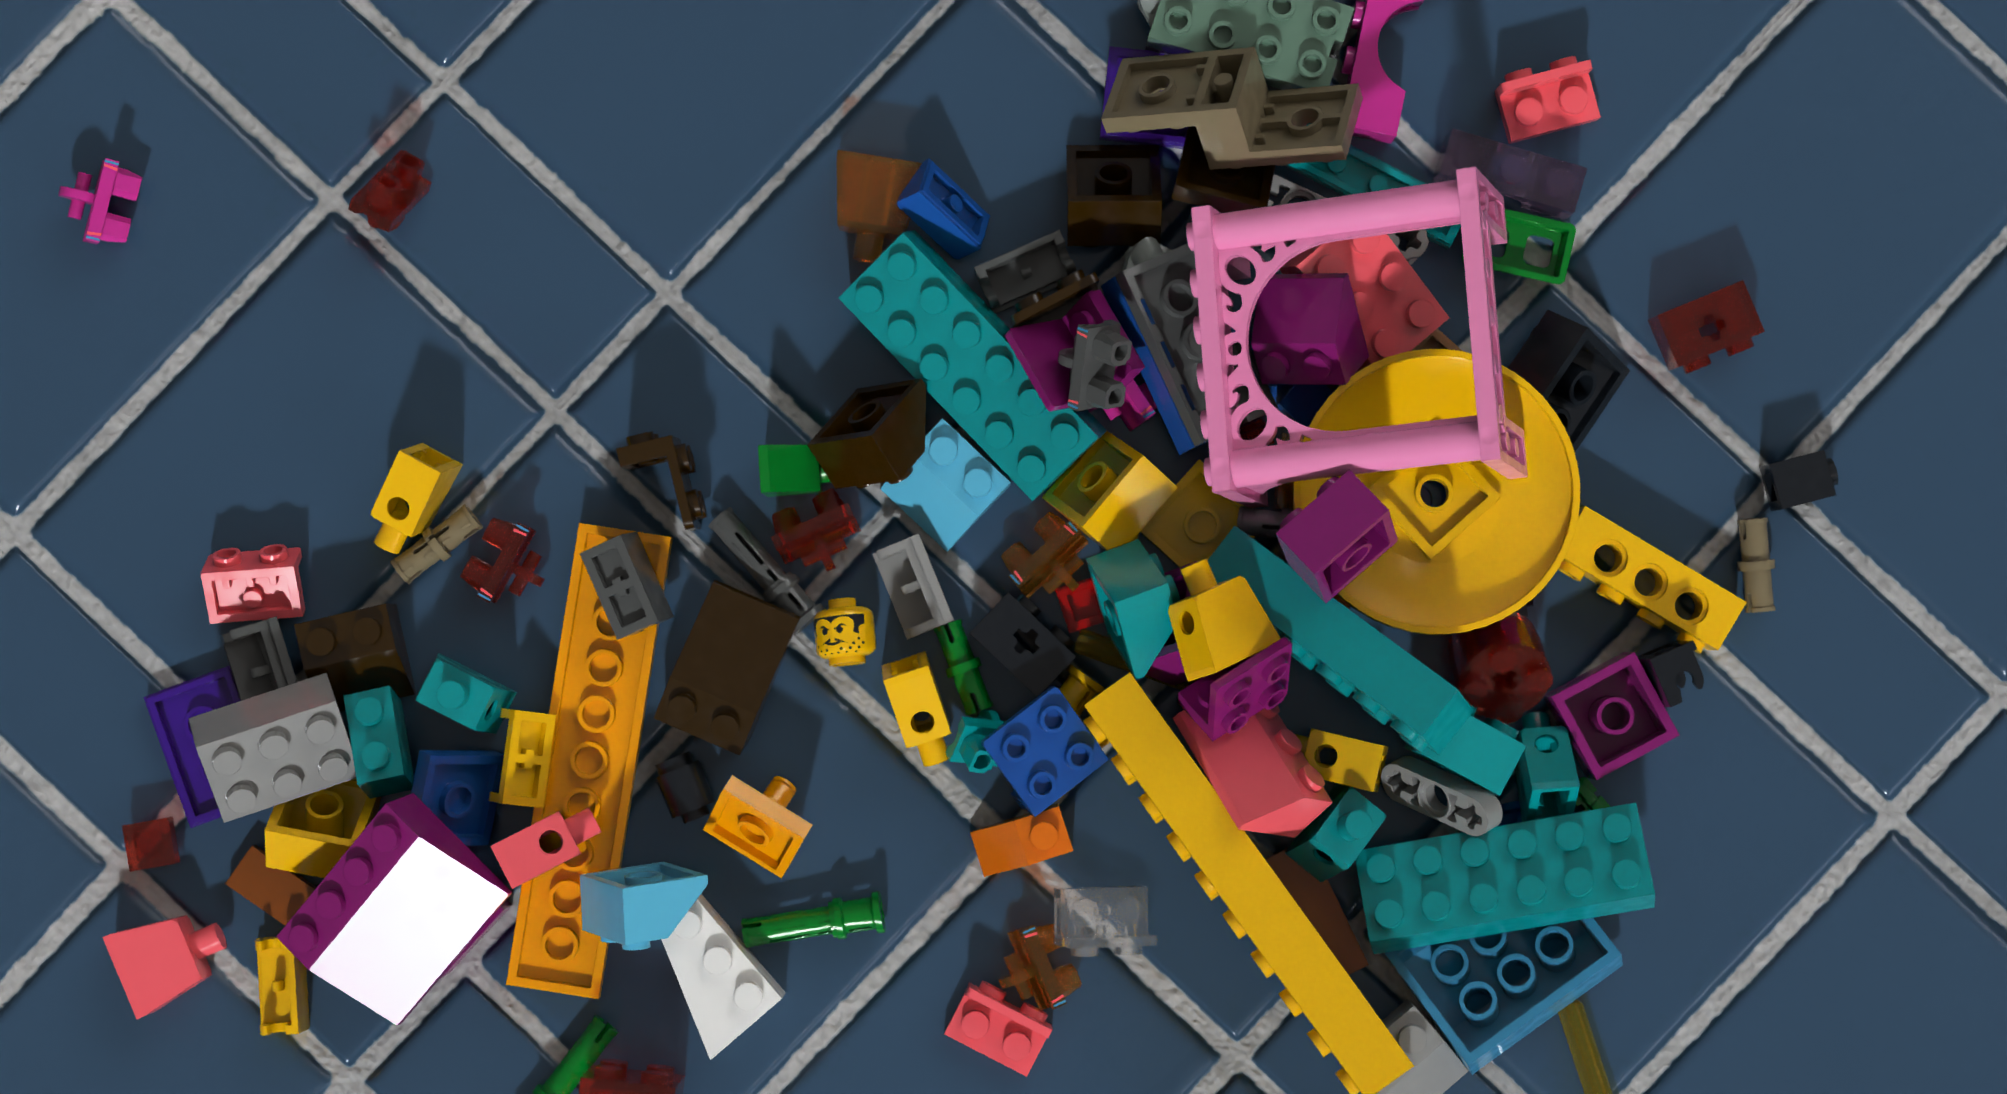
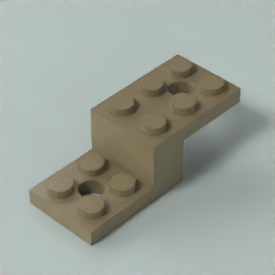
(1233, 109)

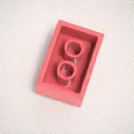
(1388, 293)

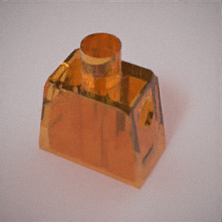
(868, 200)

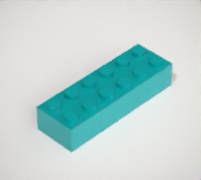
(968, 366)
(1346, 648)
(1505, 879)

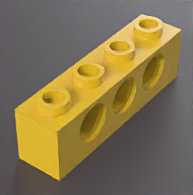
(1714, 606)

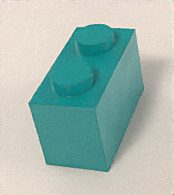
(379, 742)

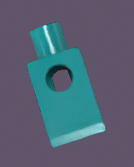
(464, 695)
(1545, 770)
(1339, 832)

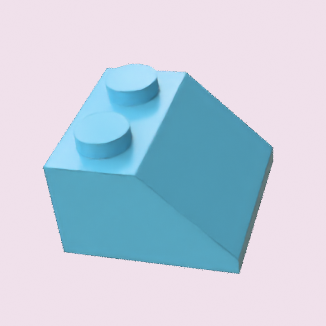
(948, 486)
(638, 902)

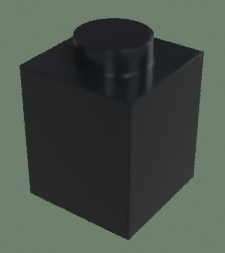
(1799, 480)

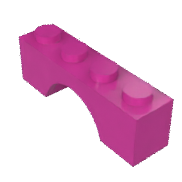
(1381, 96)

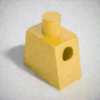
(422, 480)
(1218, 622)
(914, 690)
(1357, 761)

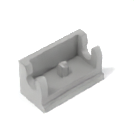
(913, 586)

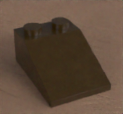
(727, 667)

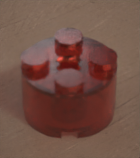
(1501, 668)

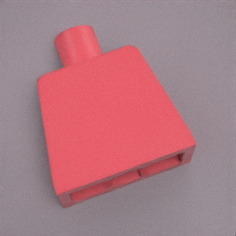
(522, 855)
(162, 960)

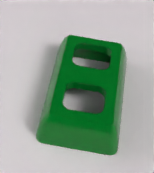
(1519, 228)

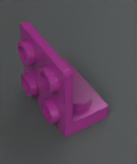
(1040, 343)
(1233, 695)

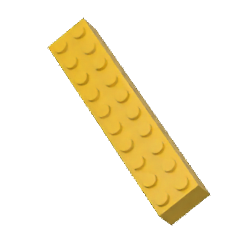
(1248, 887)

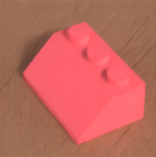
(1260, 774)

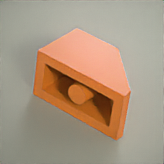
(1021, 841)

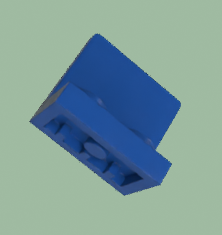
(1044, 751)

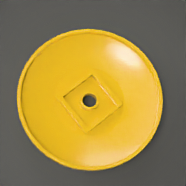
(1492, 536)

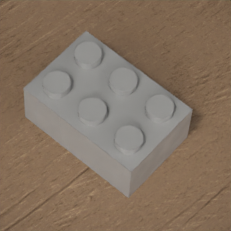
(273, 747)

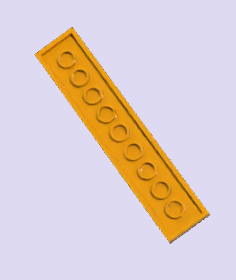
(593, 764)

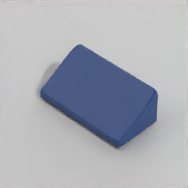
(944, 211)

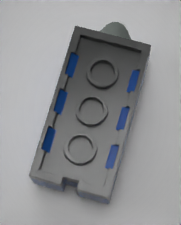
(1157, 314)

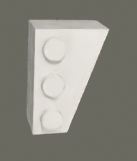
(718, 977)

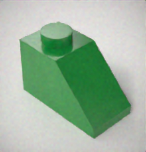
(789, 471)

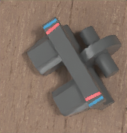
(1093, 364)

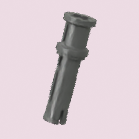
(779, 591)

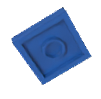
(458, 790)

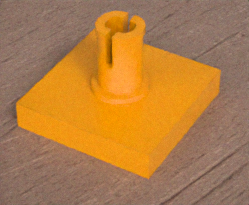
(759, 823)

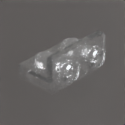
(1102, 918)

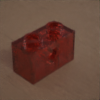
(1729, 311)

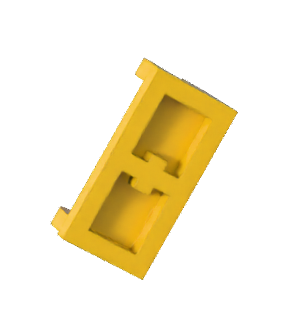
(525, 758)
(281, 989)

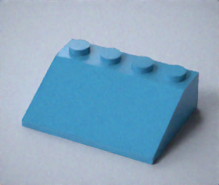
(1505, 984)

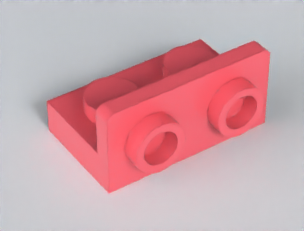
(1547, 100)
(253, 584)
(999, 1028)

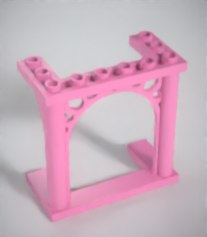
(1223, 253)

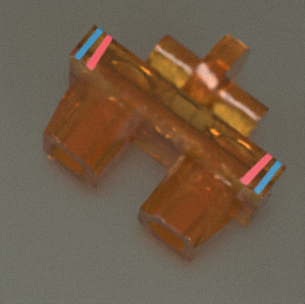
(1051, 562)
(1032, 971)

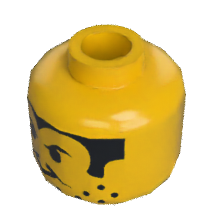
(844, 632)

